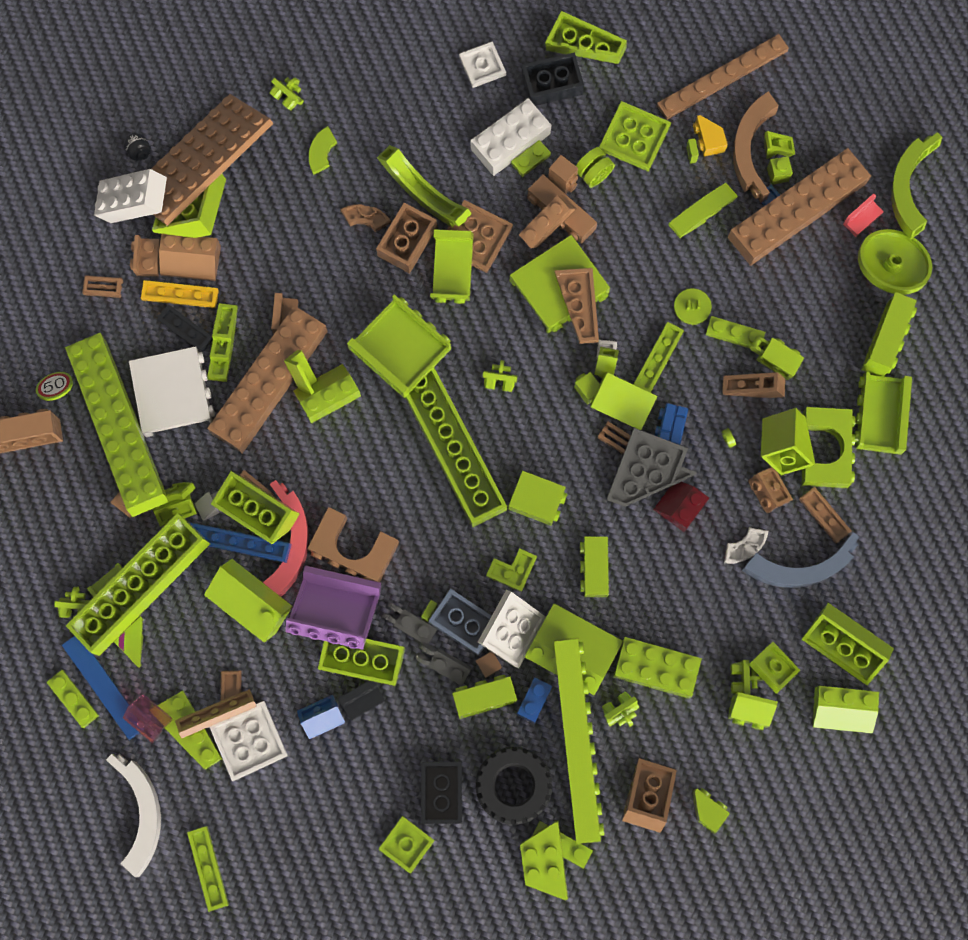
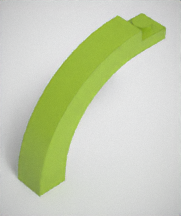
(421, 190)
(902, 203)

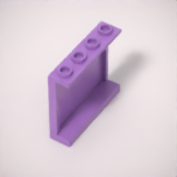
(334, 607)

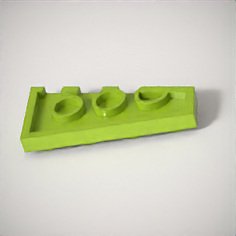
(198, 744)

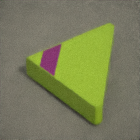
(132, 641)

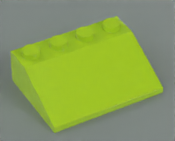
(198, 217)
(598, 644)

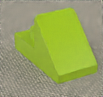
(778, 144)

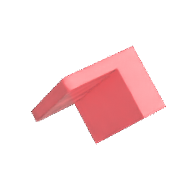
(863, 216)

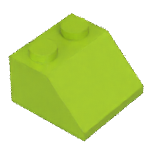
(751, 710)

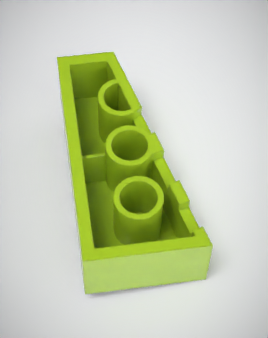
(584, 39)

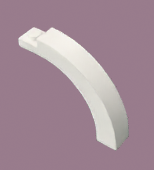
(149, 813)

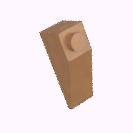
(755, 385)

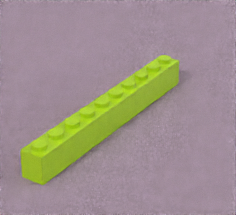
(577, 740)

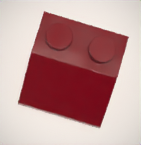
(681, 504)

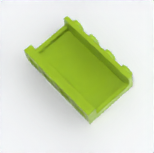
(883, 413)

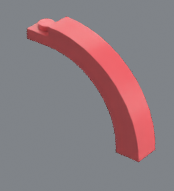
(288, 572)

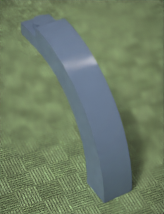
(788, 577)

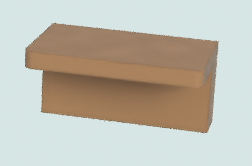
(281, 309)

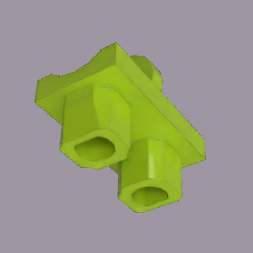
(280, 88)
(508, 379)
(74, 601)
(743, 668)
(622, 713)

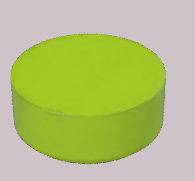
(728, 438)

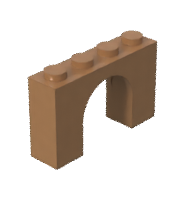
(325, 546)

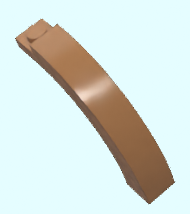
(754, 117)

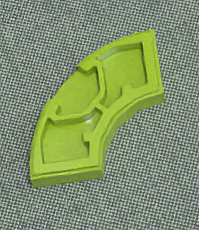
(320, 149)
(179, 491)

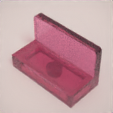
(147, 718)

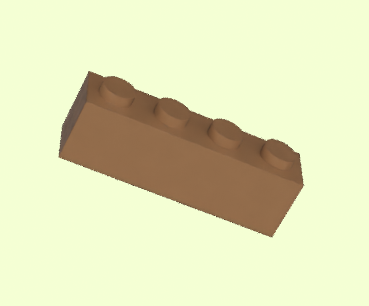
(578, 224)

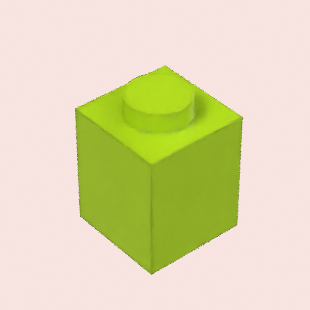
(779, 170)
(606, 361)
(586, 386)

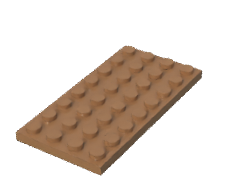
(207, 153)

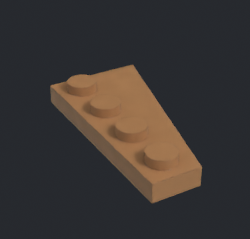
(579, 297)

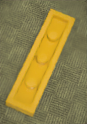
(179, 294)

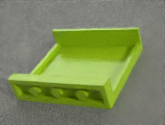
(540, 286)
(400, 346)

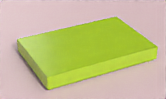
(623, 401)

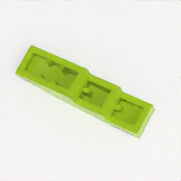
(702, 210)
(223, 342)

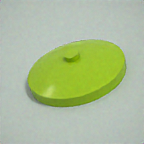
(894, 262)

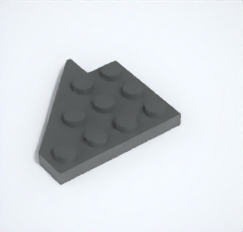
(647, 468)

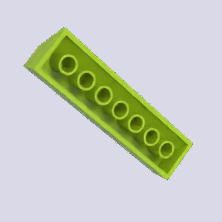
(137, 585)

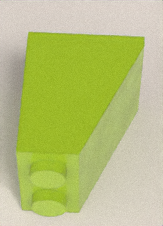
(786, 442)

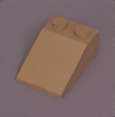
(649, 795)

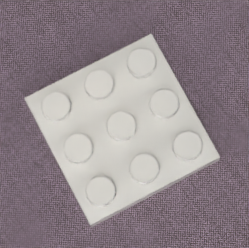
(511, 629)
(248, 741)

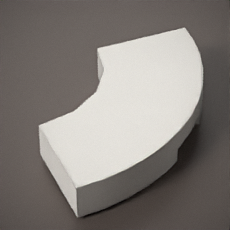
(745, 548)

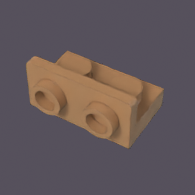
(145, 257)
(770, 489)

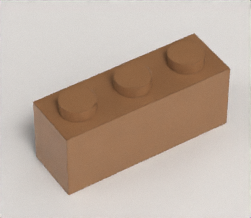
(547, 221)

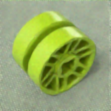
(594, 167)

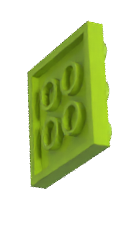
(635, 136)

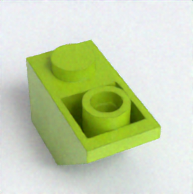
(708, 812)

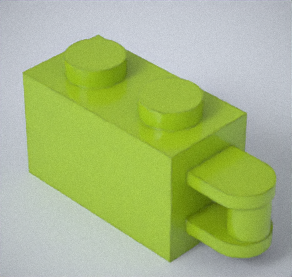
(777, 356)

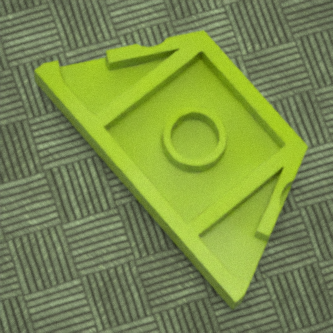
(544, 862)

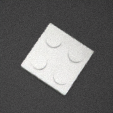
(482, 64)

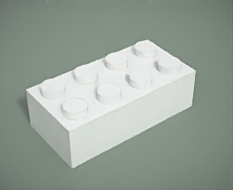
(510, 136)
(130, 196)

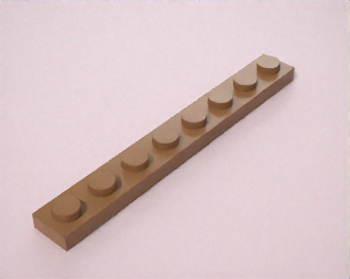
(722, 77)

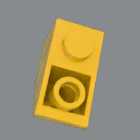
(710, 136)

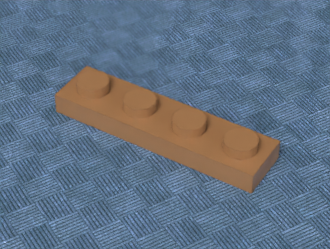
(215, 713)

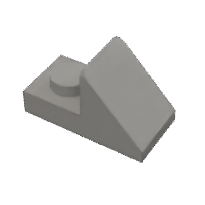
(205, 508)

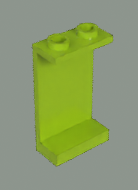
(452, 266)

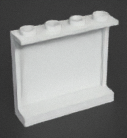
(171, 390)

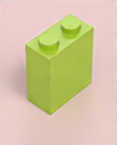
(537, 498)

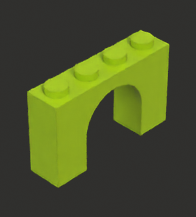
(839, 424)

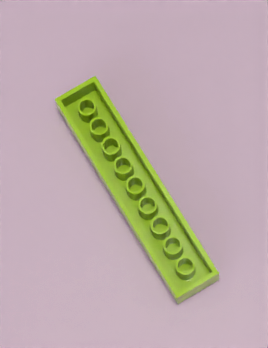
(116, 425)
(455, 450)

